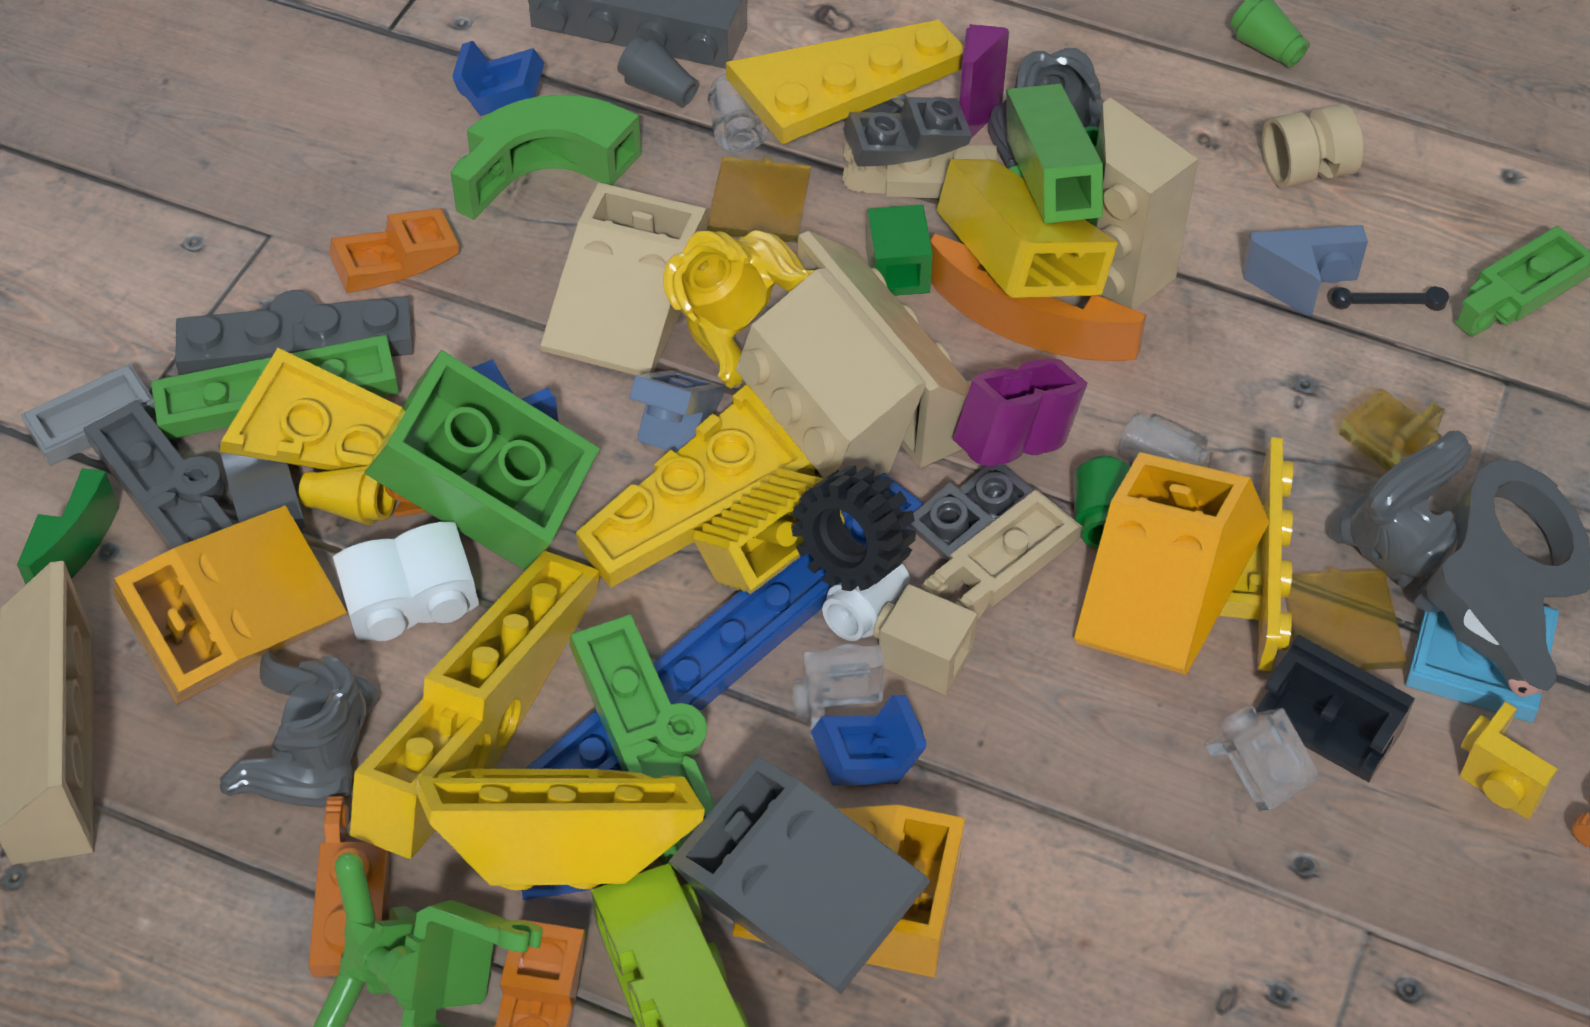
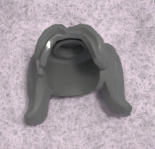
(1065, 67)
(1393, 517)
(314, 737)

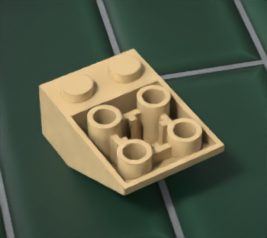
(611, 287)

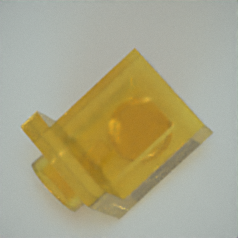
(1390, 430)

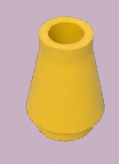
(346, 494)

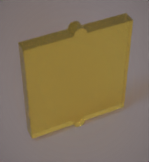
(759, 197)
(1348, 616)

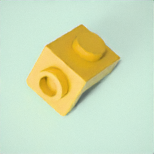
(1503, 768)

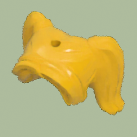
(725, 286)

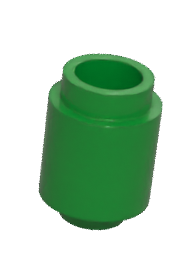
(1093, 490)

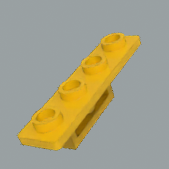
(1266, 574)

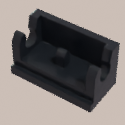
(1337, 707)

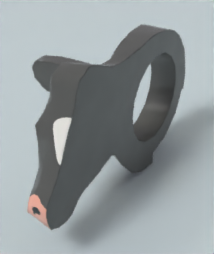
(1493, 588)

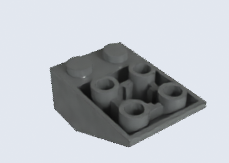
(798, 874)

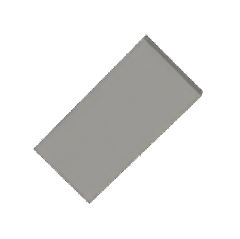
(60, 422)

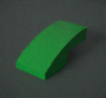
(76, 533)

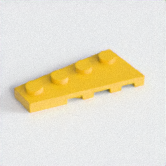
(824, 81)
(690, 488)

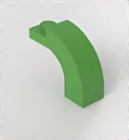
(544, 134)

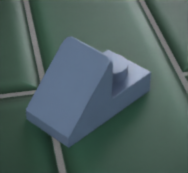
(1298, 260)
(673, 407)

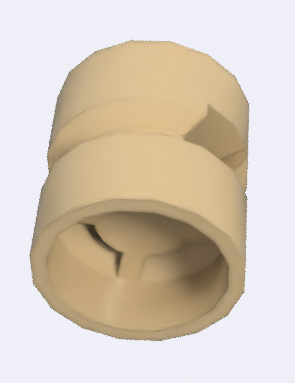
(1306, 147)

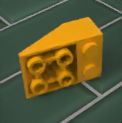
(1168, 560)
(226, 601)
(932, 846)

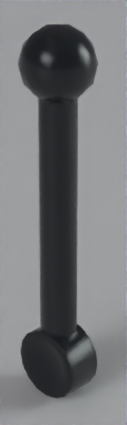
(1435, 298)

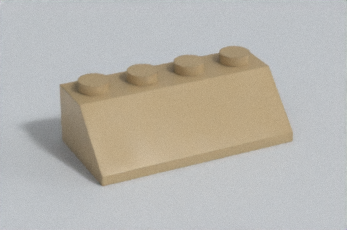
(946, 390)
(46, 721)

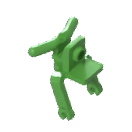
(418, 957)

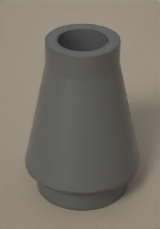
(655, 71)

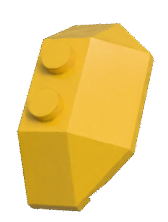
(558, 822)

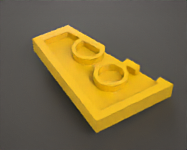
(309, 418)

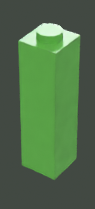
(1054, 153)

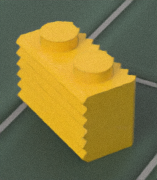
(755, 536)

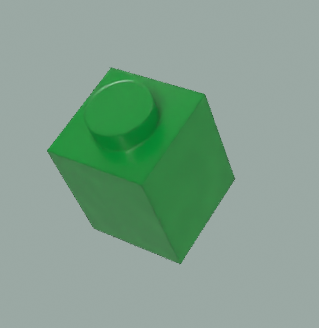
(900, 248)

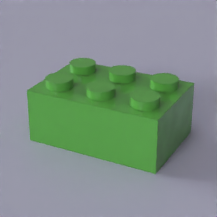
(483, 460)

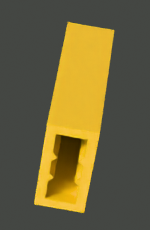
(1006, 234)

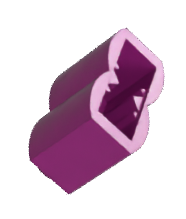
(1019, 411)

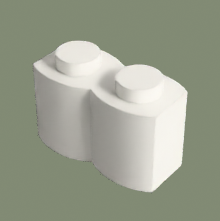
(406, 581)

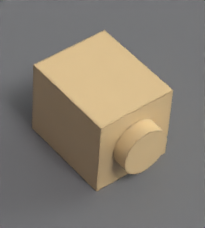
(926, 638)

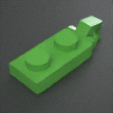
(1524, 281)

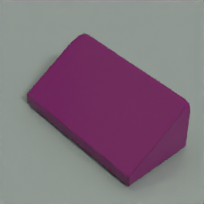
(982, 73)

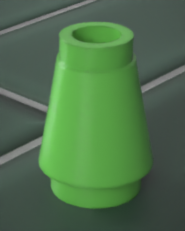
(1270, 31)

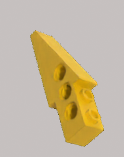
(471, 700)

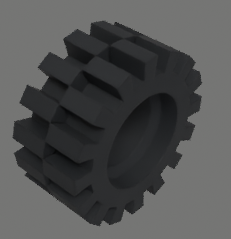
(873, 510)

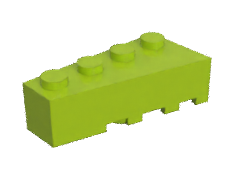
(661, 953)

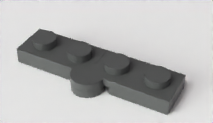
(292, 325)
(170, 492)

